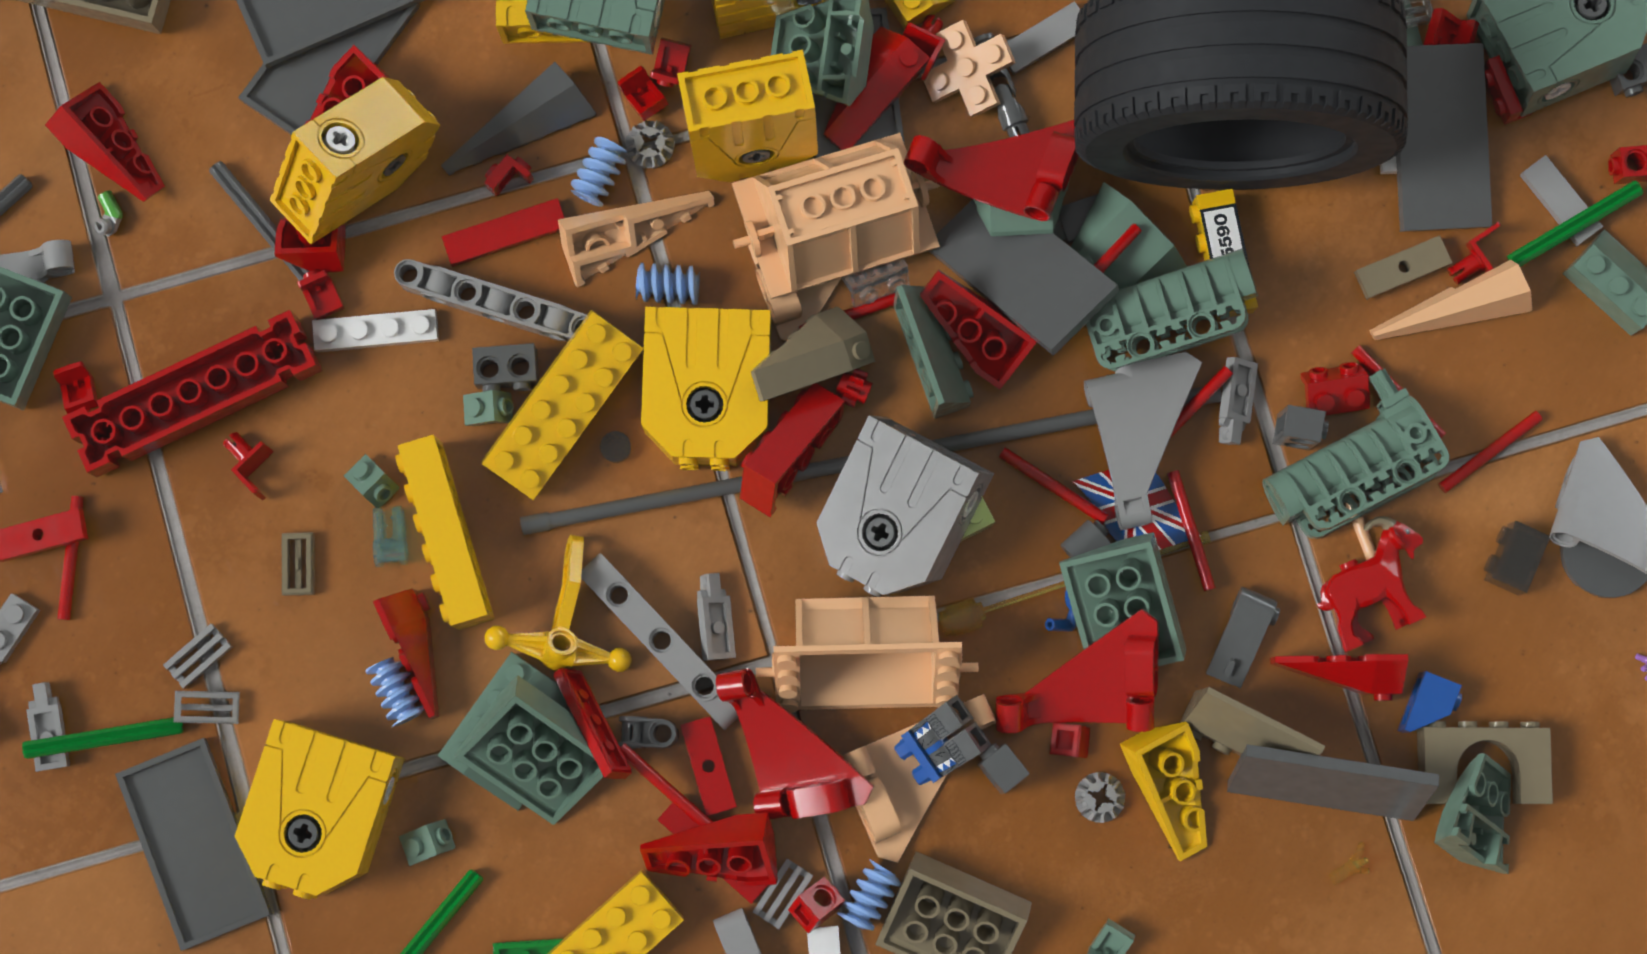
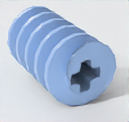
(598, 170)
(667, 283)
(395, 690)
(870, 896)

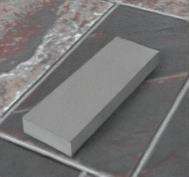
(1044, 38)
(1557, 195)

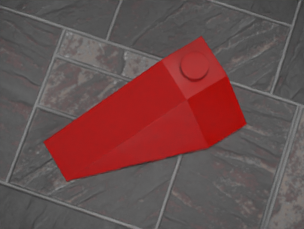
(347, 77)

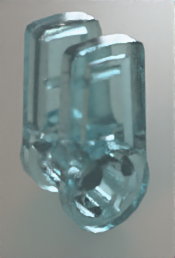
(392, 549)

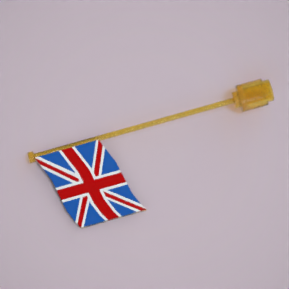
(1098, 488)

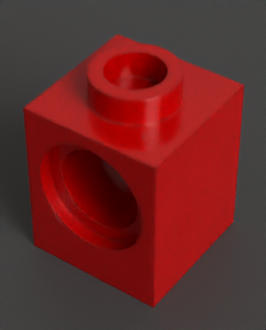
(1618, 164)
(811, 914)

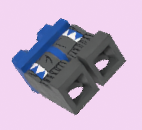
(932, 747)

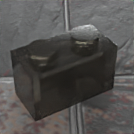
(1516, 557)

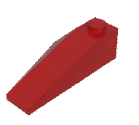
(891, 70)
(97, 133)
(324, 254)
(977, 328)
(408, 624)
(1367, 675)
(728, 848)

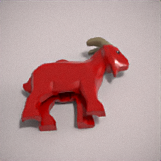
(1372, 581)

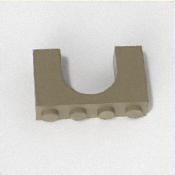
(1525, 747)

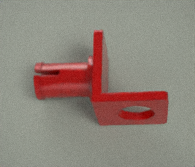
(926, 39)
(1475, 260)
(248, 458)

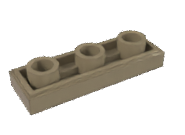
(1418, 261)

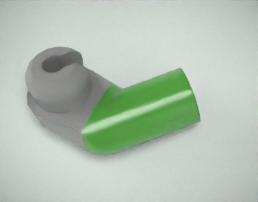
(112, 217)

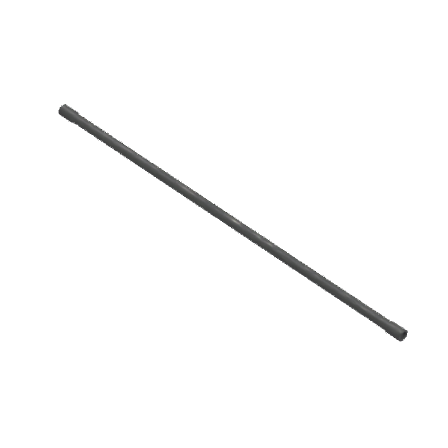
(547, 521)

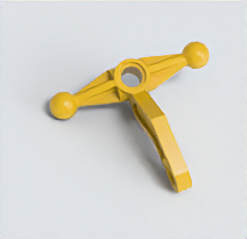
(542, 644)

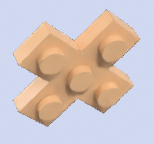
(969, 68)

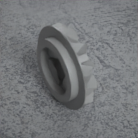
(650, 158)
(1086, 803)

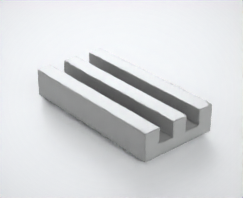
(189, 647)
(206, 707)
(768, 916)

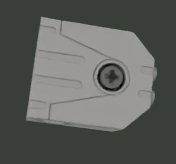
(898, 509)

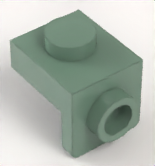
(487, 407)
(371, 481)
(427, 842)
(1111, 940)

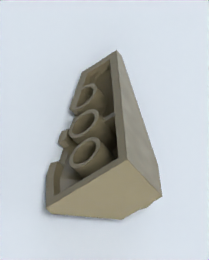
(819, 350)

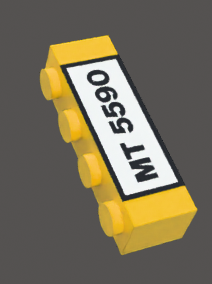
(1219, 230)

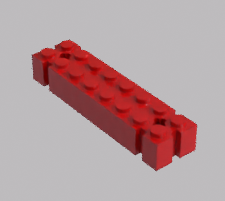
(192, 394)

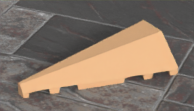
(605, 236)
(1487, 297)

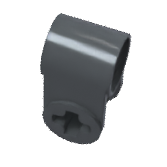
(645, 732)

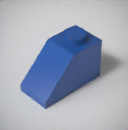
(1429, 701)

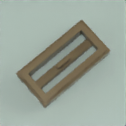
(310, 564)

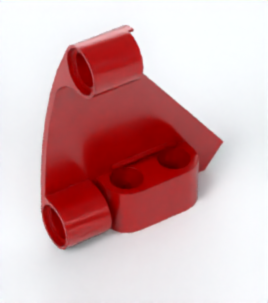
(1011, 174)
(1101, 684)
(792, 764)

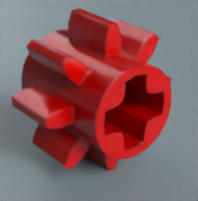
(854, 387)

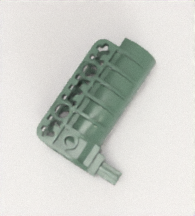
(1169, 305)
(1356, 463)

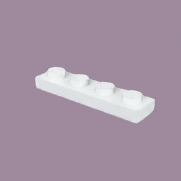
(375, 330)

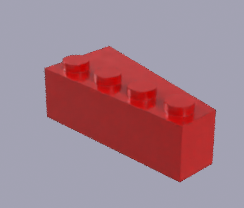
(789, 447)

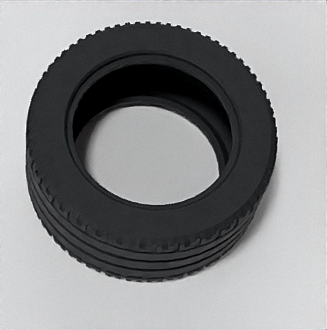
(1240, 90)

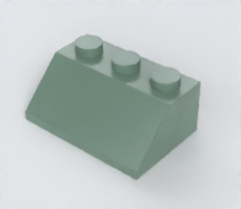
(1612, 281)

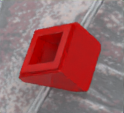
(1070, 740)

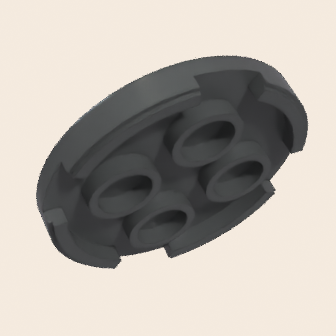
(1600, 572)

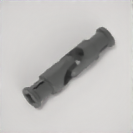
(1010, 112)

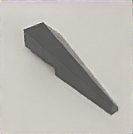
(540, 109)

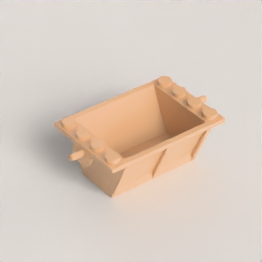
(835, 215)
(866, 656)

